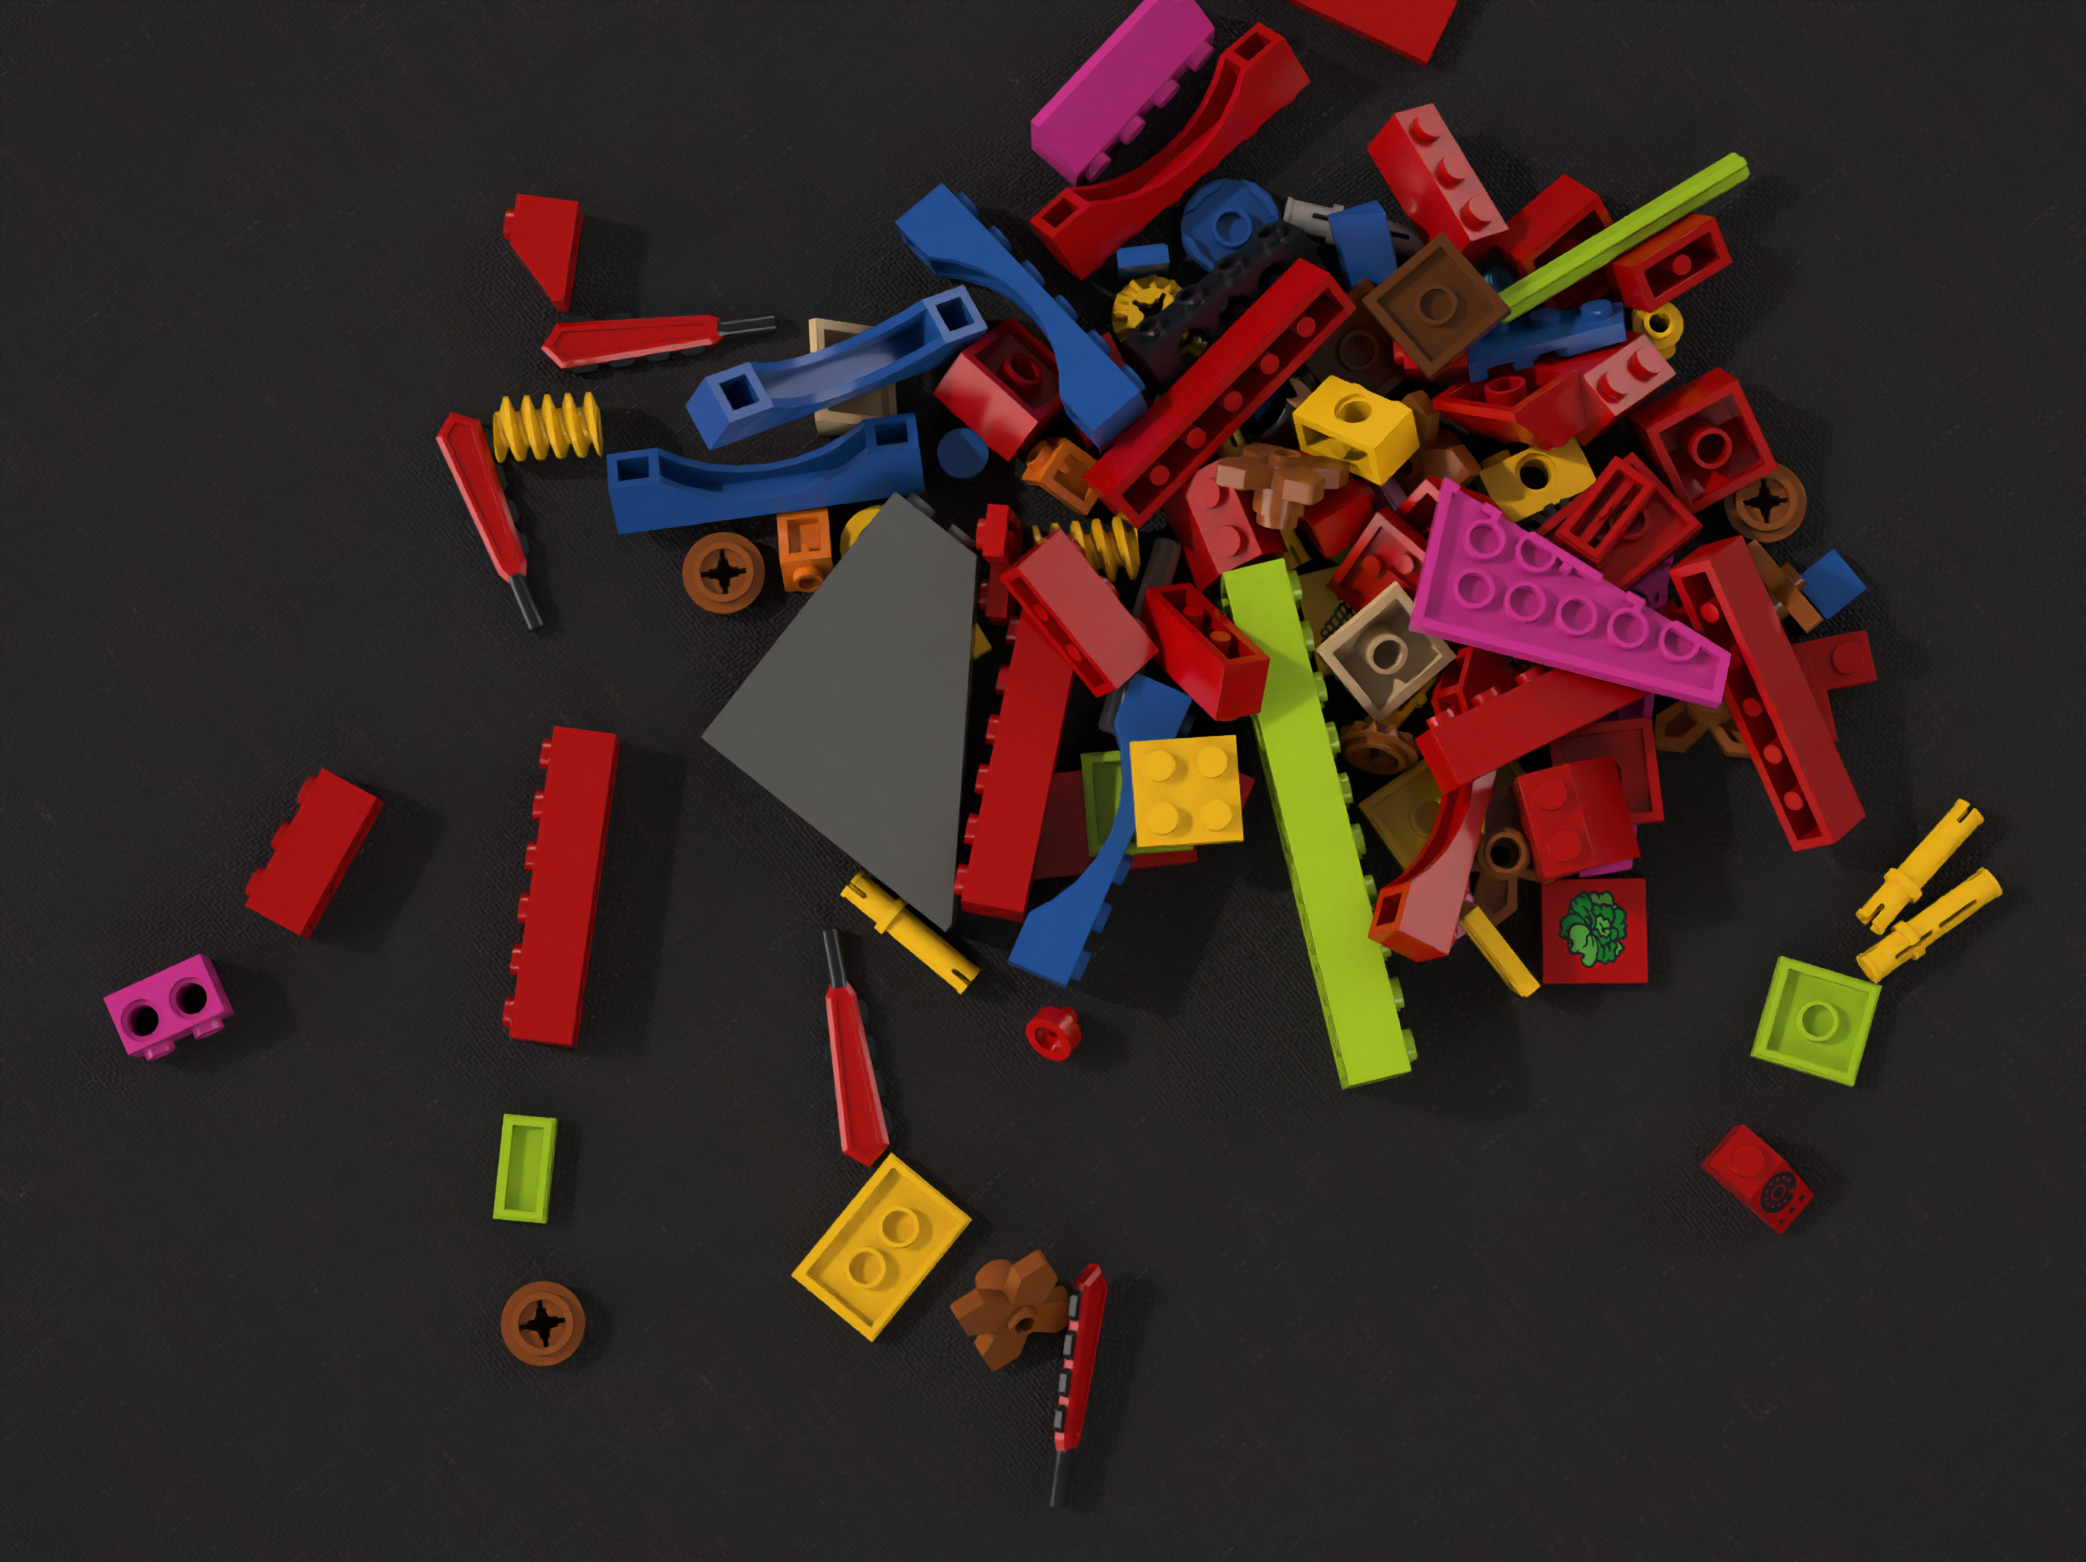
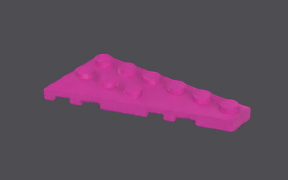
(1535, 602)

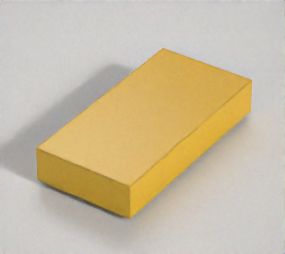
(1496, 949)

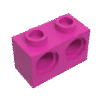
(166, 995)

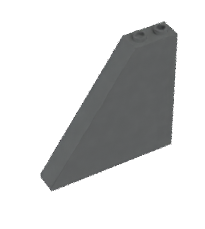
(870, 704)

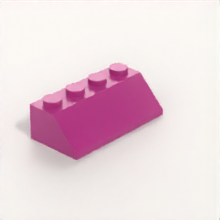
(1120, 86)

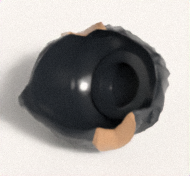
(1277, 423)

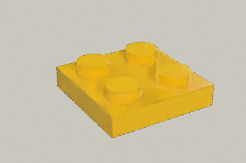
(1186, 791)

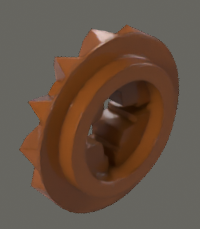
(1781, 520)
(705, 558)
(1378, 748)
(524, 1307)

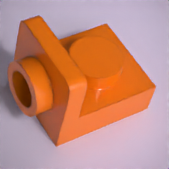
(1058, 468)
(804, 548)

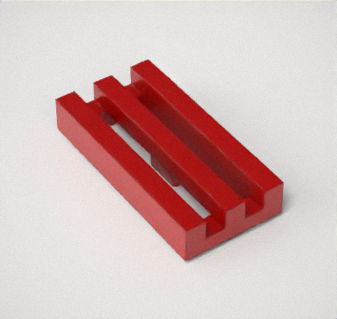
(1580, 546)

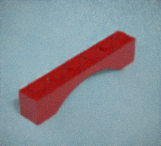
(1247, 88)
(1422, 906)

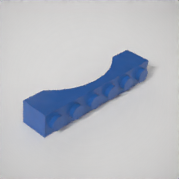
(957, 246)
(773, 393)
(667, 491)
(1057, 931)

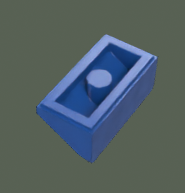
(1363, 244)

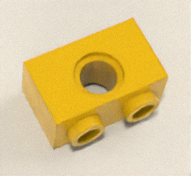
(1357, 427)
(1565, 474)

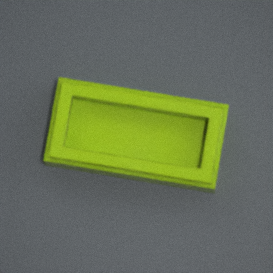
(525, 1168)

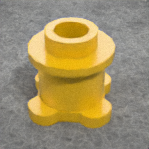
(1671, 321)

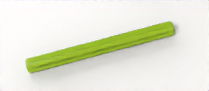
(1624, 235)

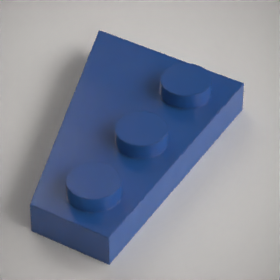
(1547, 330)

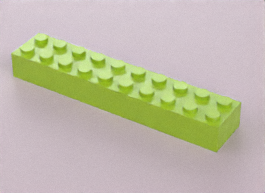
(1316, 831)

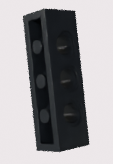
(1196, 307)

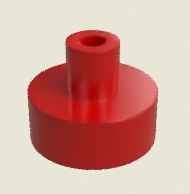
(1054, 1032)

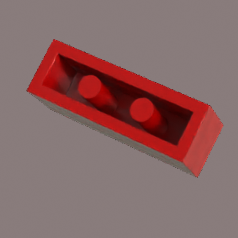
(1436, 182)
(1079, 613)
(1205, 652)
(313, 852)

